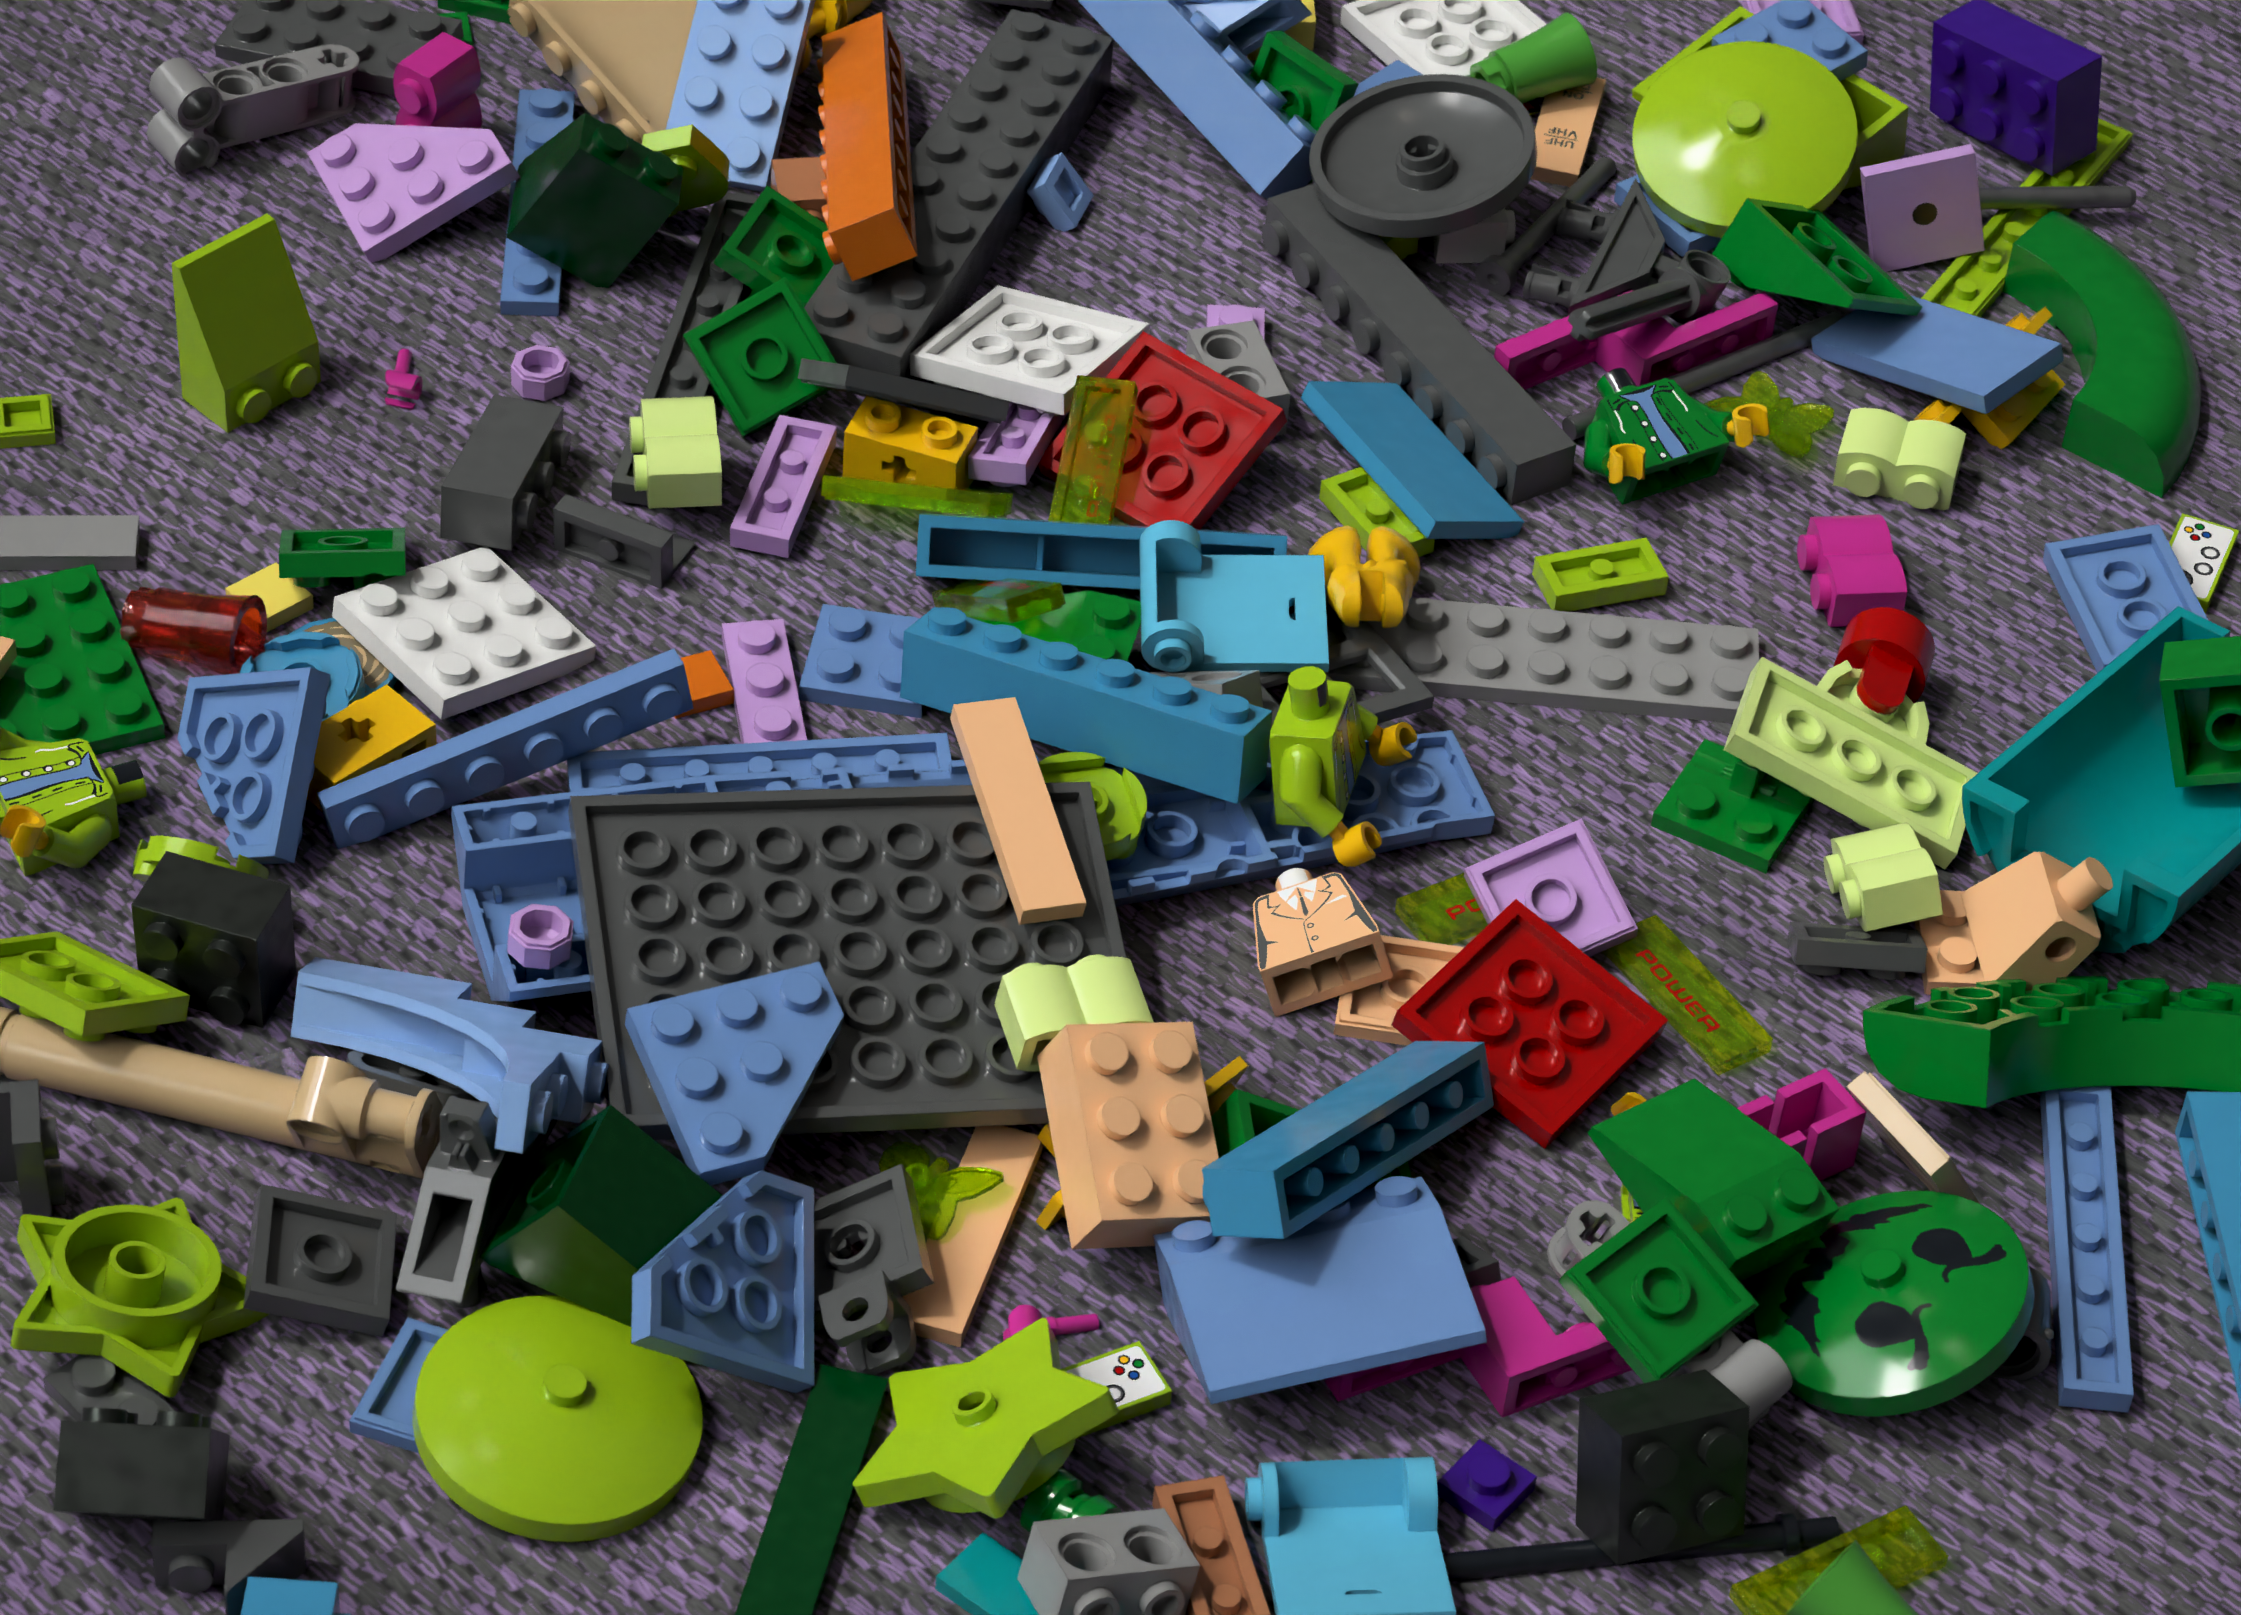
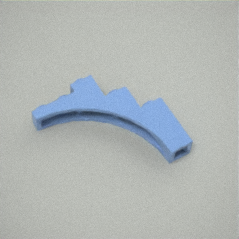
(469, 1043)

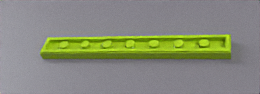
(1979, 277)

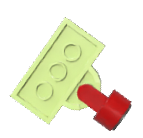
(1859, 733)

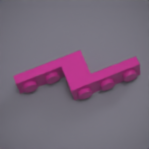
(1645, 350)
(1520, 1361)

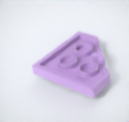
(408, 179)

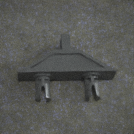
(1625, 261)
(461, 1204)

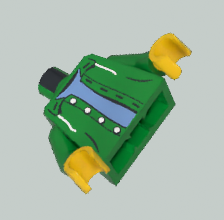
(1660, 436)

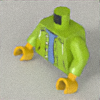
(1318, 756)
(60, 800)

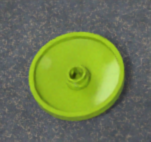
(1740, 128)
(555, 1420)

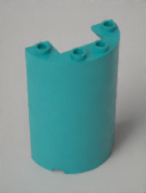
(2104, 788)

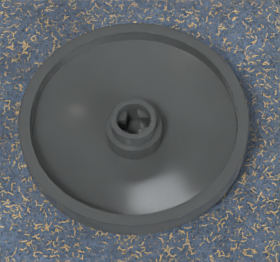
(1423, 155)

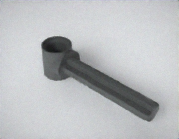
(1681, 294)

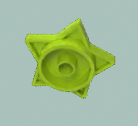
(128, 1288)
(983, 1427)

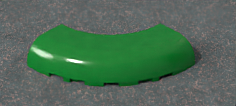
(2133, 353)
(2066, 1034)

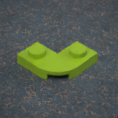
(704, 164)

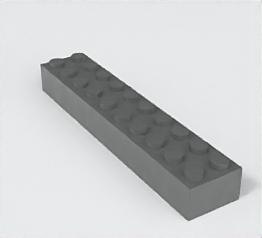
(969, 188)

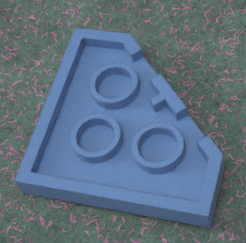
(256, 753)
(735, 1063)
(737, 1286)

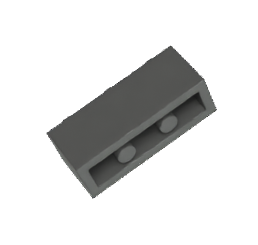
(503, 472)

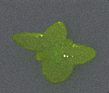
(1788, 423)
(936, 1187)

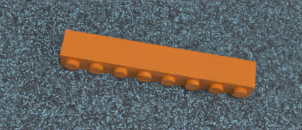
(865, 149)

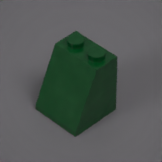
(592, 199)
(596, 1213)

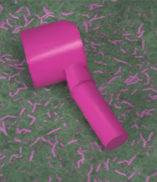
(403, 383)
(1026, 1314)

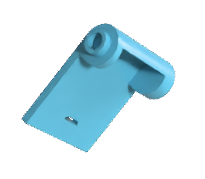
(1228, 607)
(1351, 1536)

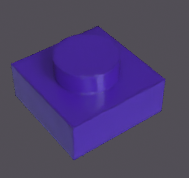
(1486, 1485)

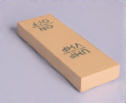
(1566, 132)

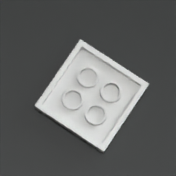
(1438, 33)
(1025, 349)
(463, 632)

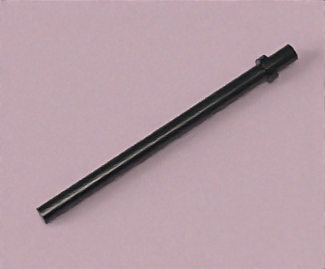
(1783, 1534)

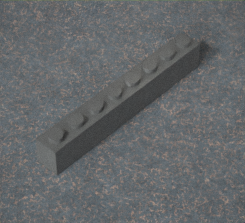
(1421, 347)

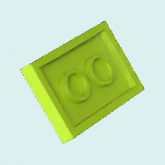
(84, 988)

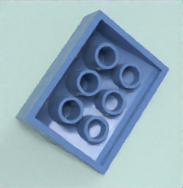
(1331, 1300)

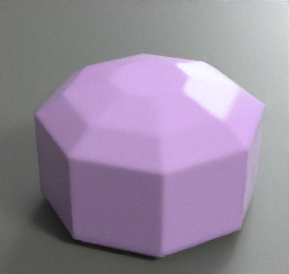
(540, 372)
(540, 936)

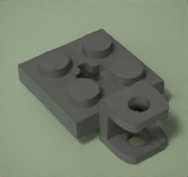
(863, 1294)

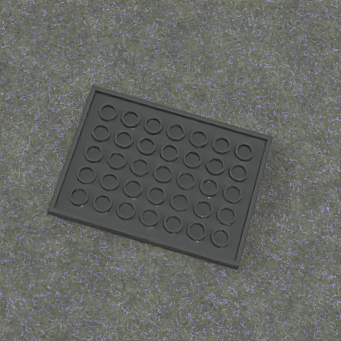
(872, 884)

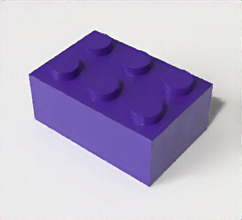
(2015, 86)

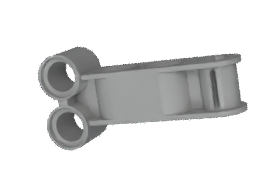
(246, 102)
(1747, 1369)

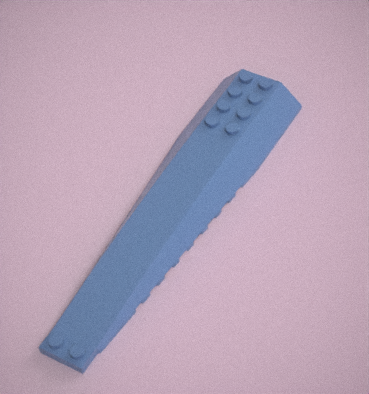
(1190, 841)

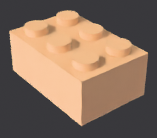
(1127, 1129)

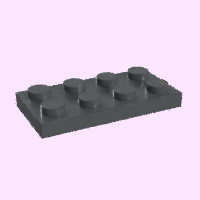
(373, 30)

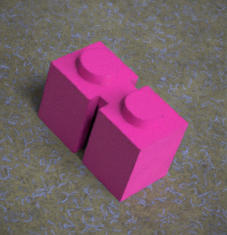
(1815, 1120)

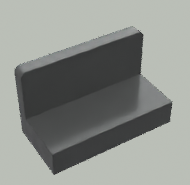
(618, 541)

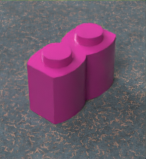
(439, 85)
(1851, 566)

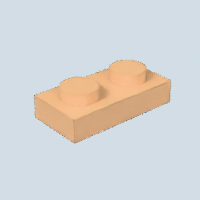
(1950, 946)

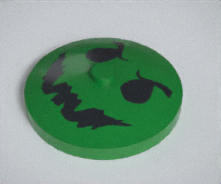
(1897, 1304)

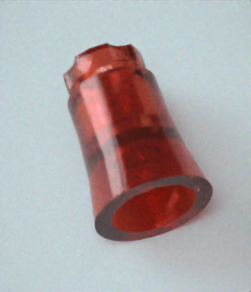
(195, 627)

